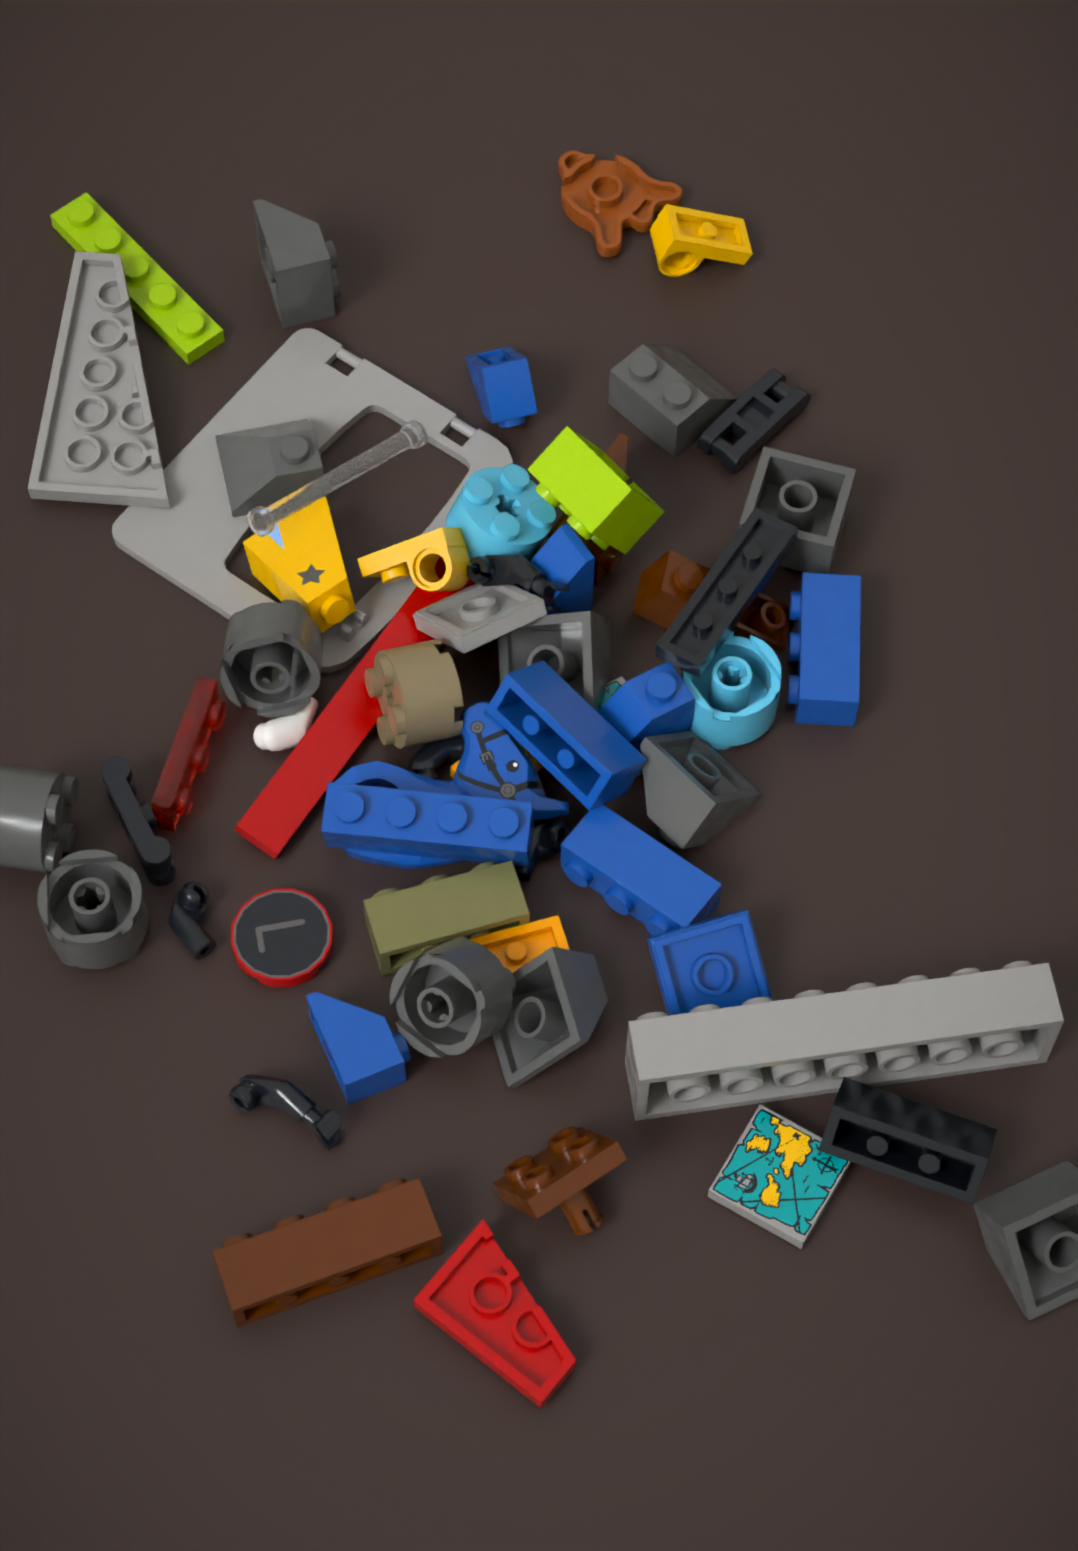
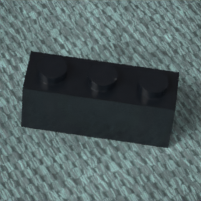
(908, 1140)

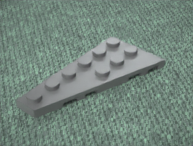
(97, 411)

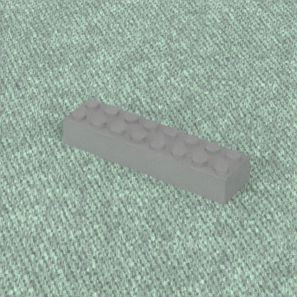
(863, 1034)

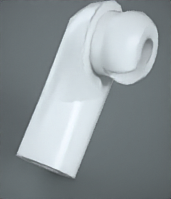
(285, 731)

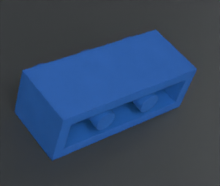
(825, 649)
(566, 735)
(637, 873)

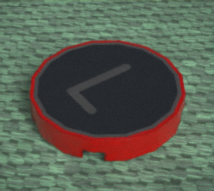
(282, 937)

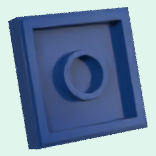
(709, 964)

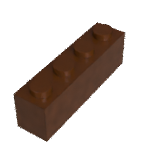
(327, 1250)

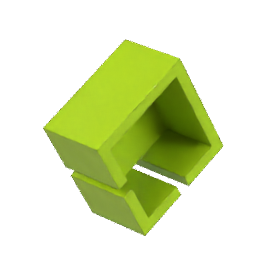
(593, 492)

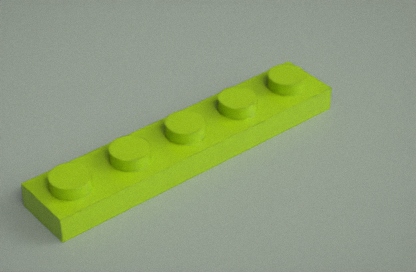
(150, 288)

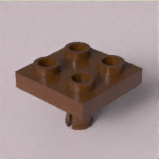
(561, 1177)

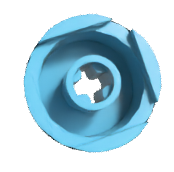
(501, 513)
(736, 693)

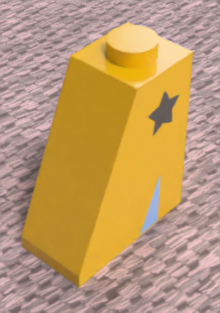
(304, 564)

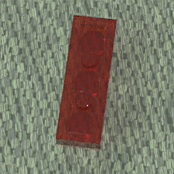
(188, 754)

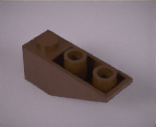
(672, 581)

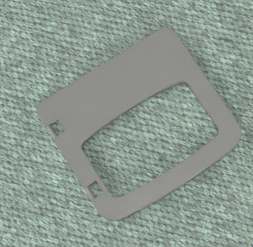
(200, 534)

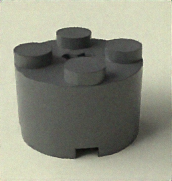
(272, 658)
(36, 817)
(93, 910)
(452, 998)

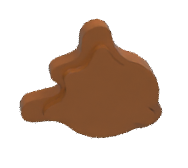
(611, 197)

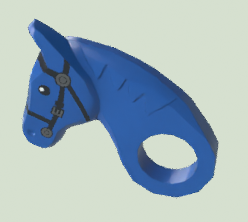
(489, 768)

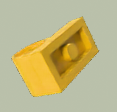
(688, 236)
(418, 559)

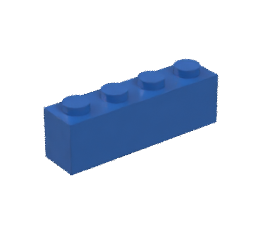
(427, 824)

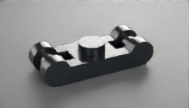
(753, 420)
(137, 822)

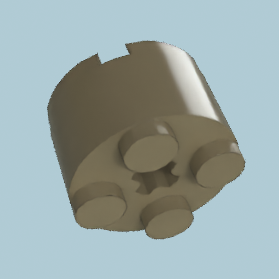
(415, 694)

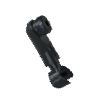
(515, 569)
(284, 1095)

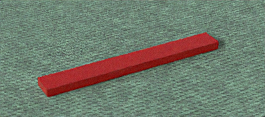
(331, 737)

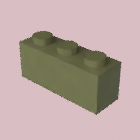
(443, 908)

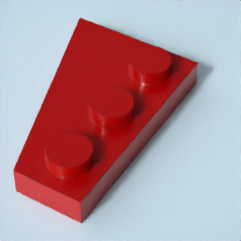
(494, 1317)

